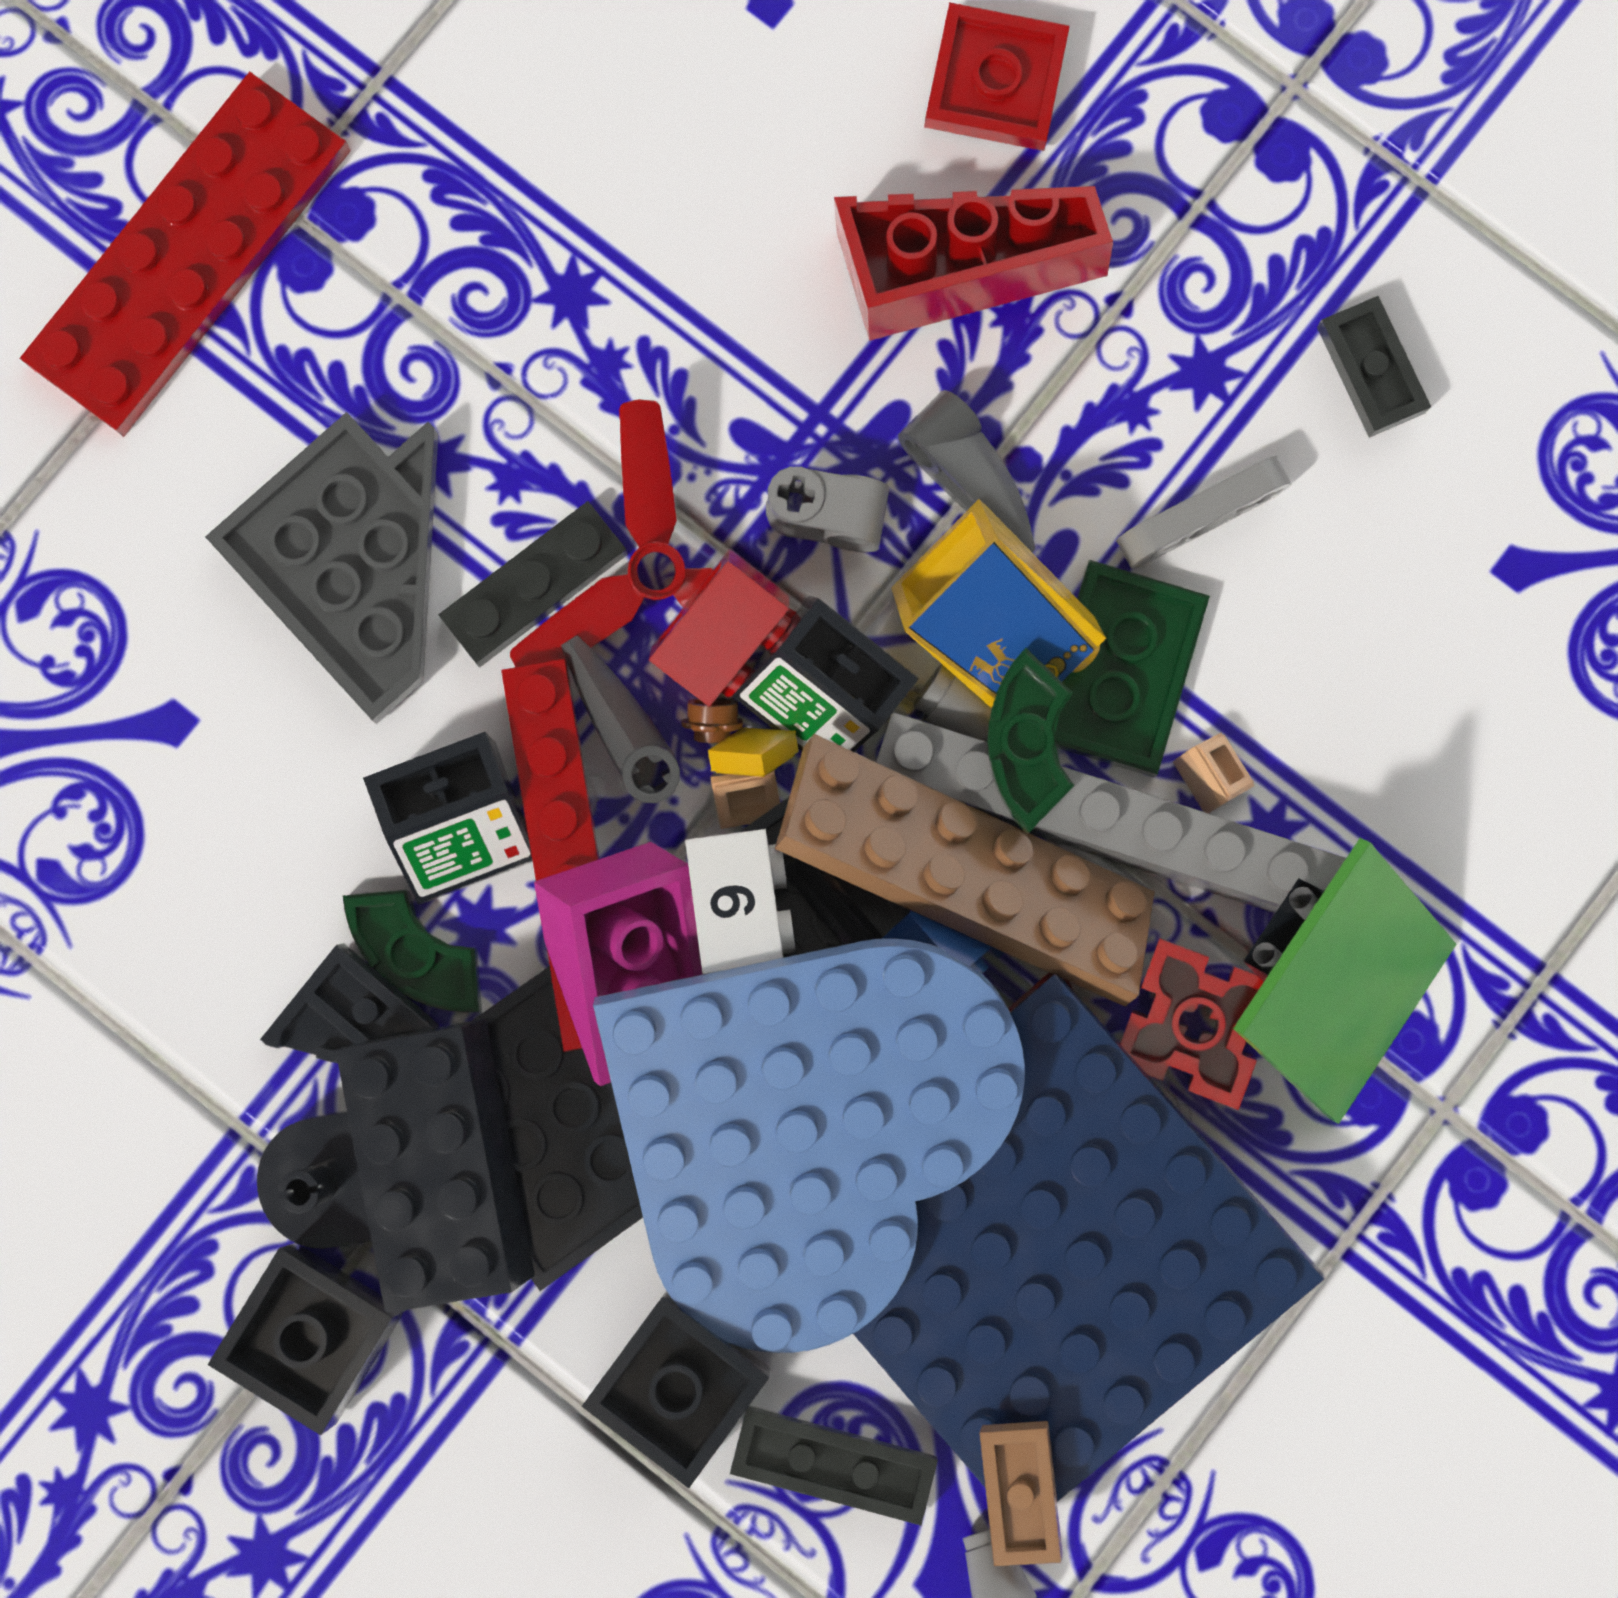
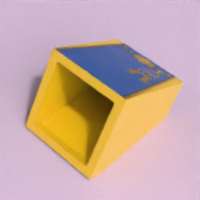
(986, 599)

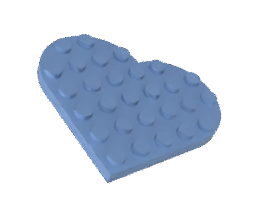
(796, 1122)

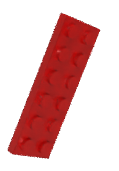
(186, 254)

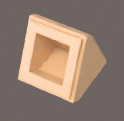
(1213, 773)
(743, 798)

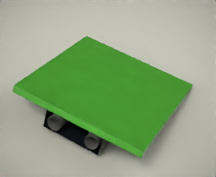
(1341, 977)

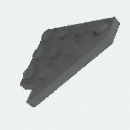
(346, 557)

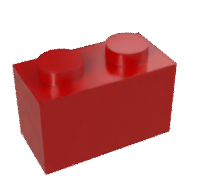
(721, 629)

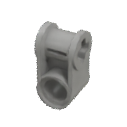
(834, 508)

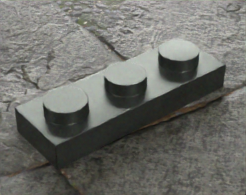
(533, 584)
(834, 1465)

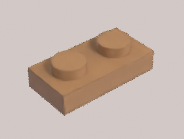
(1021, 1493)

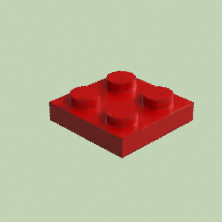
(996, 76)

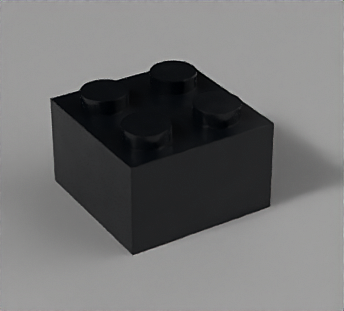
(305, 1338)
(677, 1391)

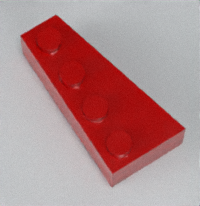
(967, 252)

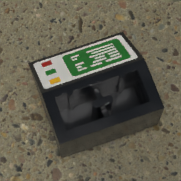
(825, 680)
(450, 817)

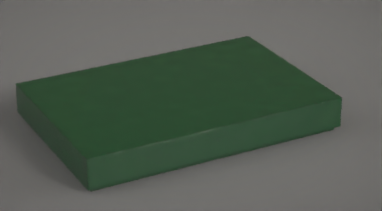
(1134, 684)

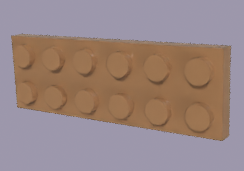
(967, 870)

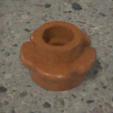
(713, 722)

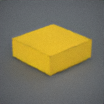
(753, 751)

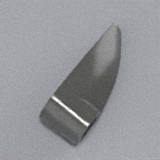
(960, 459)
(620, 722)

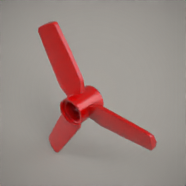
(650, 520)

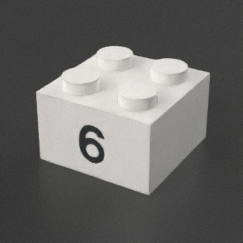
(736, 901)

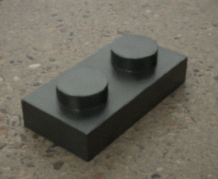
(1373, 366)

